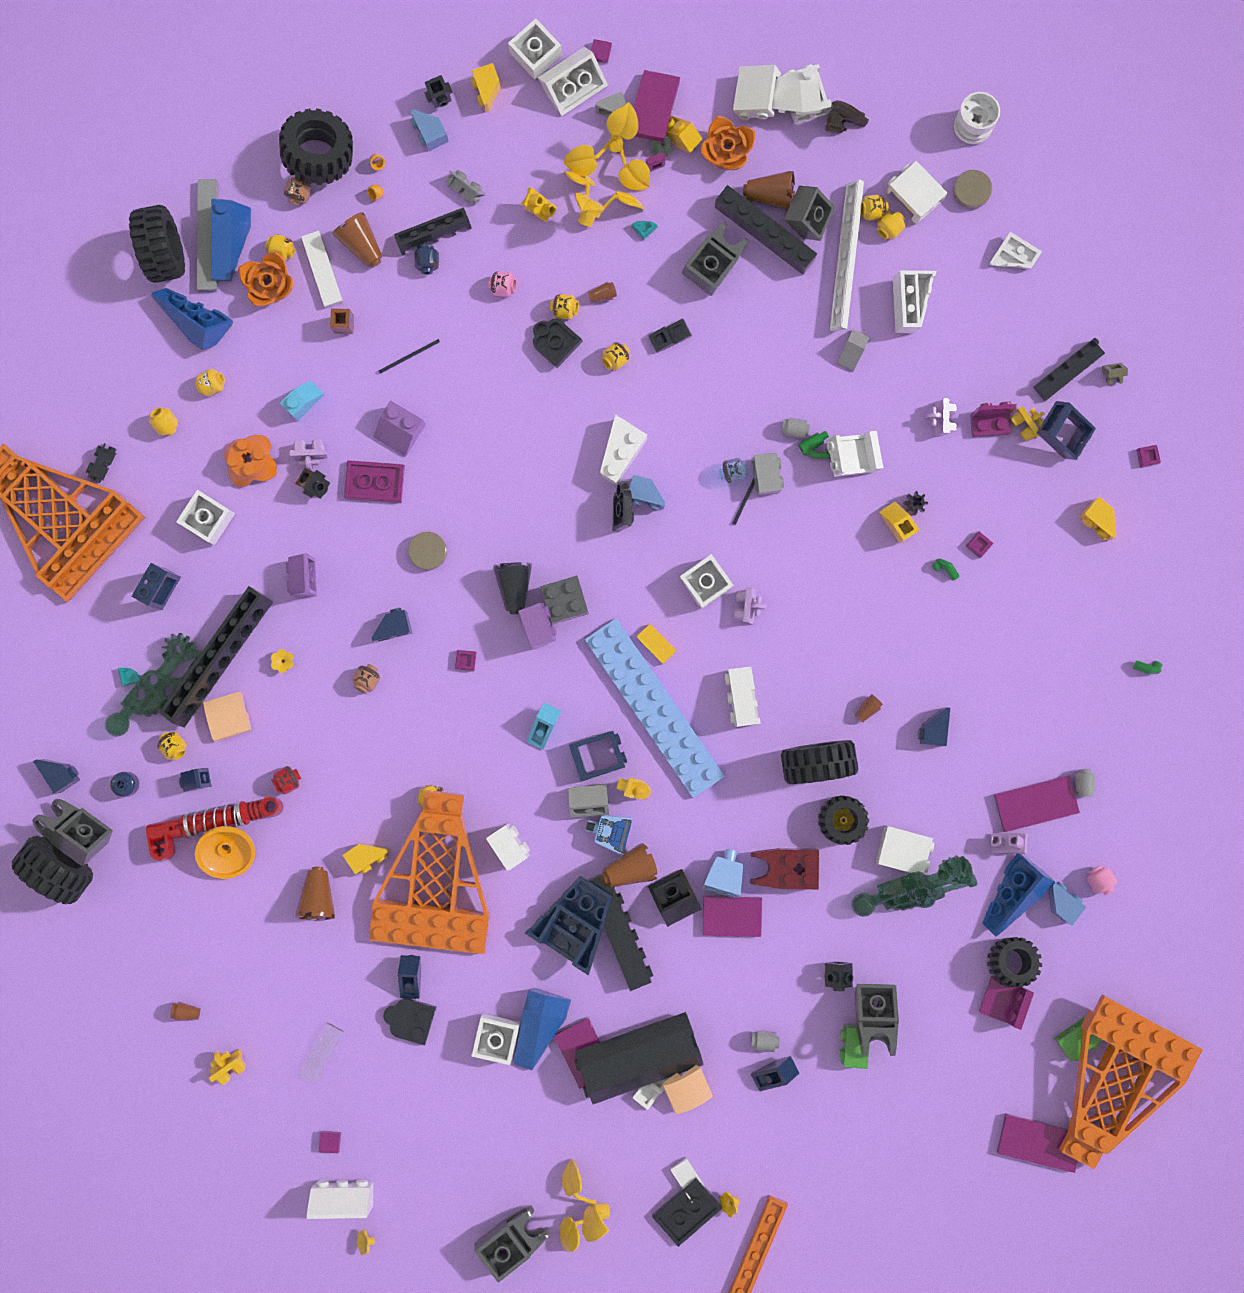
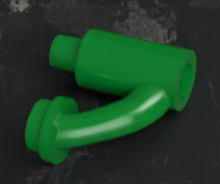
(810, 444)

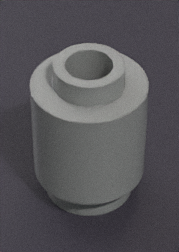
(795, 428)
(1085, 783)
(764, 1041)

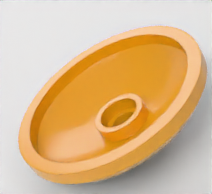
(225, 861)

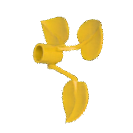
(622, 125)
(589, 206)
(593, 1225)

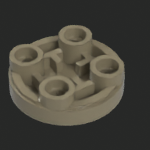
(972, 189)
(427, 550)

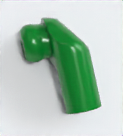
(947, 566)
(1145, 668)

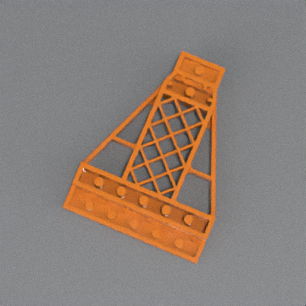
(84, 549)
(429, 924)
(1147, 1043)

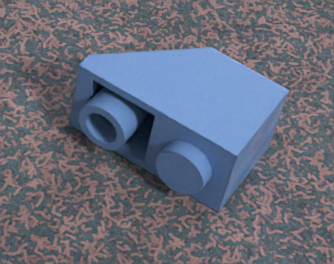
(430, 128)
(645, 492)
(1064, 905)

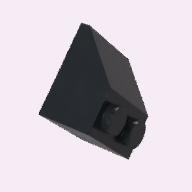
(674, 897)

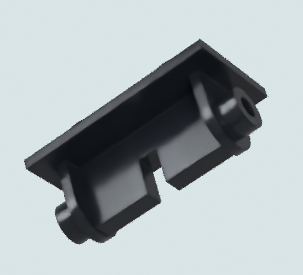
(96, 468)

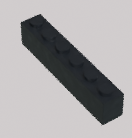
(765, 229)
(624, 940)

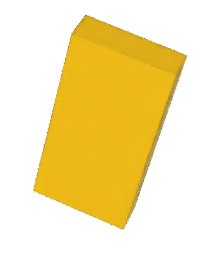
(656, 643)

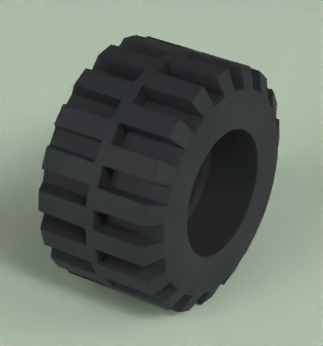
(860, 820)
(1029, 958)

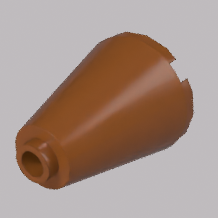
(772, 190)
(359, 239)
(630, 868)
(316, 897)

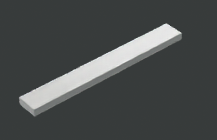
(846, 256)

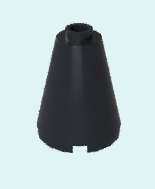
(513, 584)

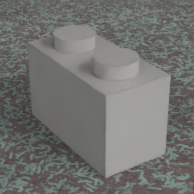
(767, 474)
(588, 801)

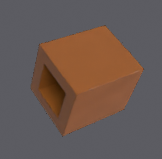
(342, 321)

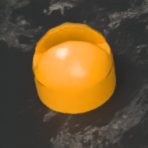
(378, 164)
(375, 192)

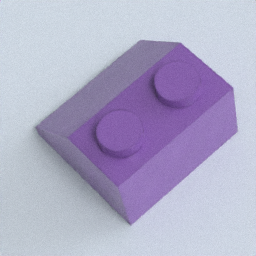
(398, 428)
(301, 575)
(537, 625)

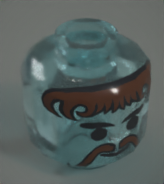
(733, 470)

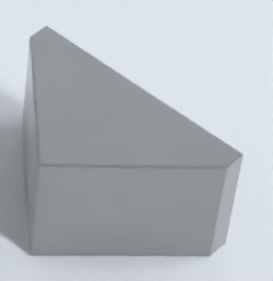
(609, 104)
(853, 350)

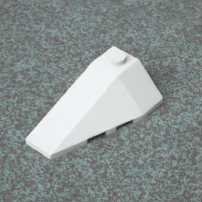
(798, 92)

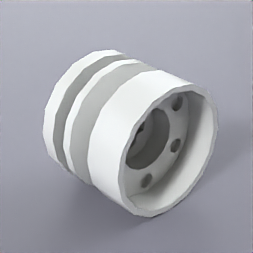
(976, 118)

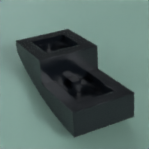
(670, 336)

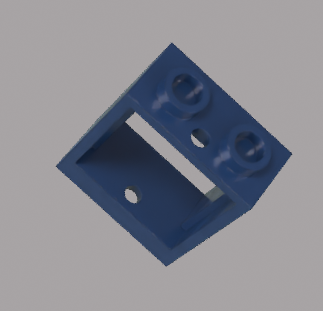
(1054, 422)
(158, 588)
(579, 762)

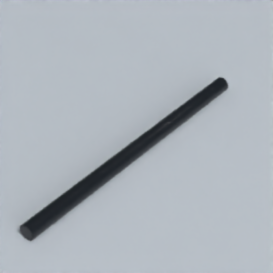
(409, 356)
(744, 502)

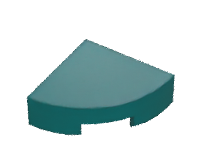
(644, 228)
(128, 676)

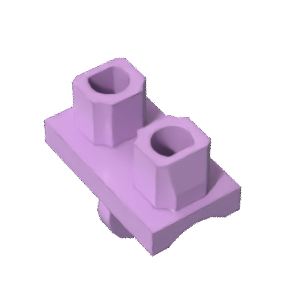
(940, 417)
(317, 452)
(752, 605)
(1009, 843)

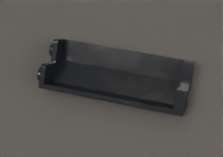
(638, 1058)

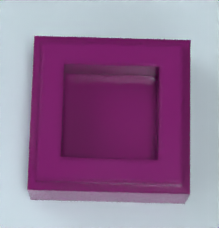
(601, 50)
(656, 162)
(1148, 456)
(979, 544)
(465, 660)
(329, 1142)

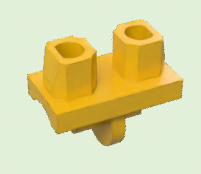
(538, 205)
(1023, 416)
(634, 788)
(223, 1063)

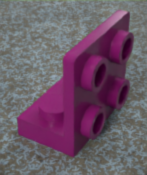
(992, 419)
(1006, 1003)

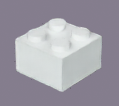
(535, 49)
(205, 517)
(706, 581)
(508, 846)
(496, 1039)

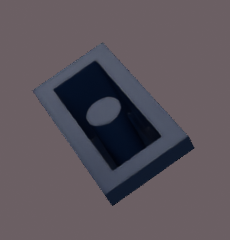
(393, 625)
(935, 729)
(57, 774)
(195, 779)
(409, 976)
(775, 1074)

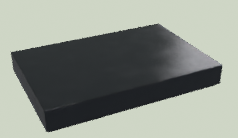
(681, 1217)

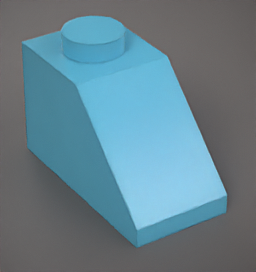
(302, 399)
(543, 726)

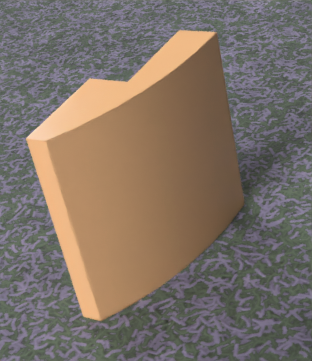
(227, 716)
(687, 1090)

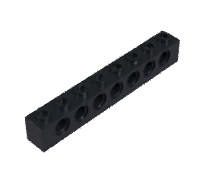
(216, 657)

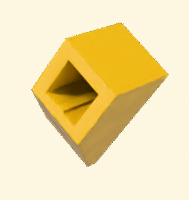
(488, 85)
(683, 134)
(1101, 518)
(899, 522)
(364, 855)

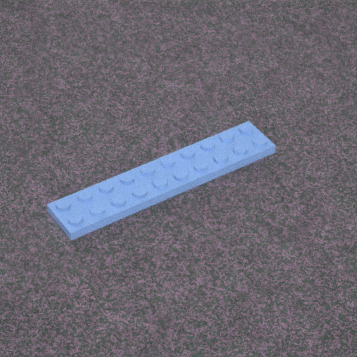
(654, 708)

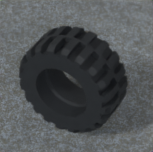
(316, 126)
(156, 243)
(819, 762)
(51, 871)

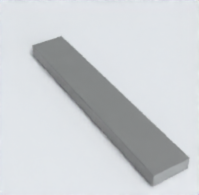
(206, 191)

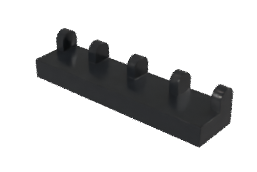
(432, 229)
(1069, 369)

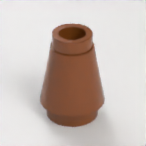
(603, 292)
(868, 708)
(182, 1011)

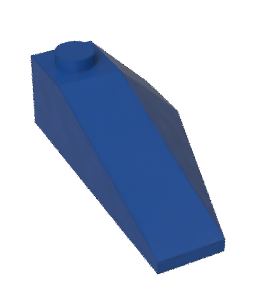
(228, 234)
(197, 323)
(1019, 890)
(539, 1023)

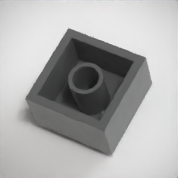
(809, 212)
(564, 599)

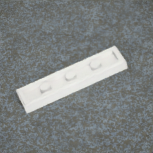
(322, 269)

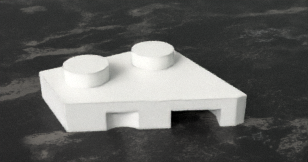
(1015, 253)

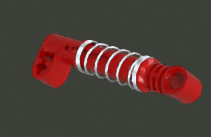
(191, 825)

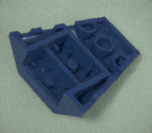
(574, 923)

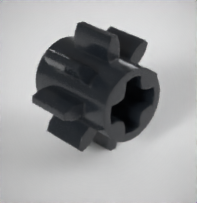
(919, 506)

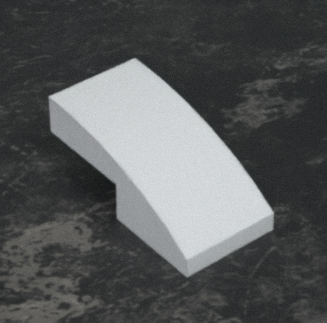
(647, 1095)

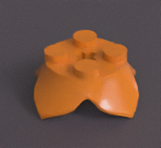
(724, 133)
(256, 273)
(261, 466)

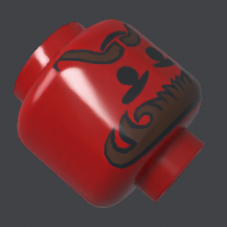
(286, 780)

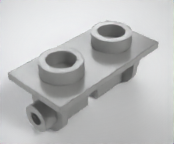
(459, 181)

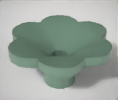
(659, 147)

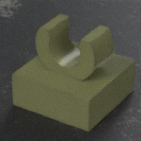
(1114, 370)

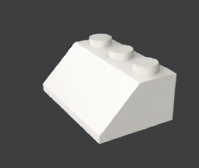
(573, 80)
(340, 1199)

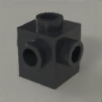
(438, 91)
(313, 483)
(838, 975)

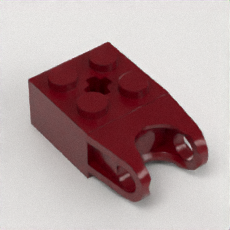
(781, 868)

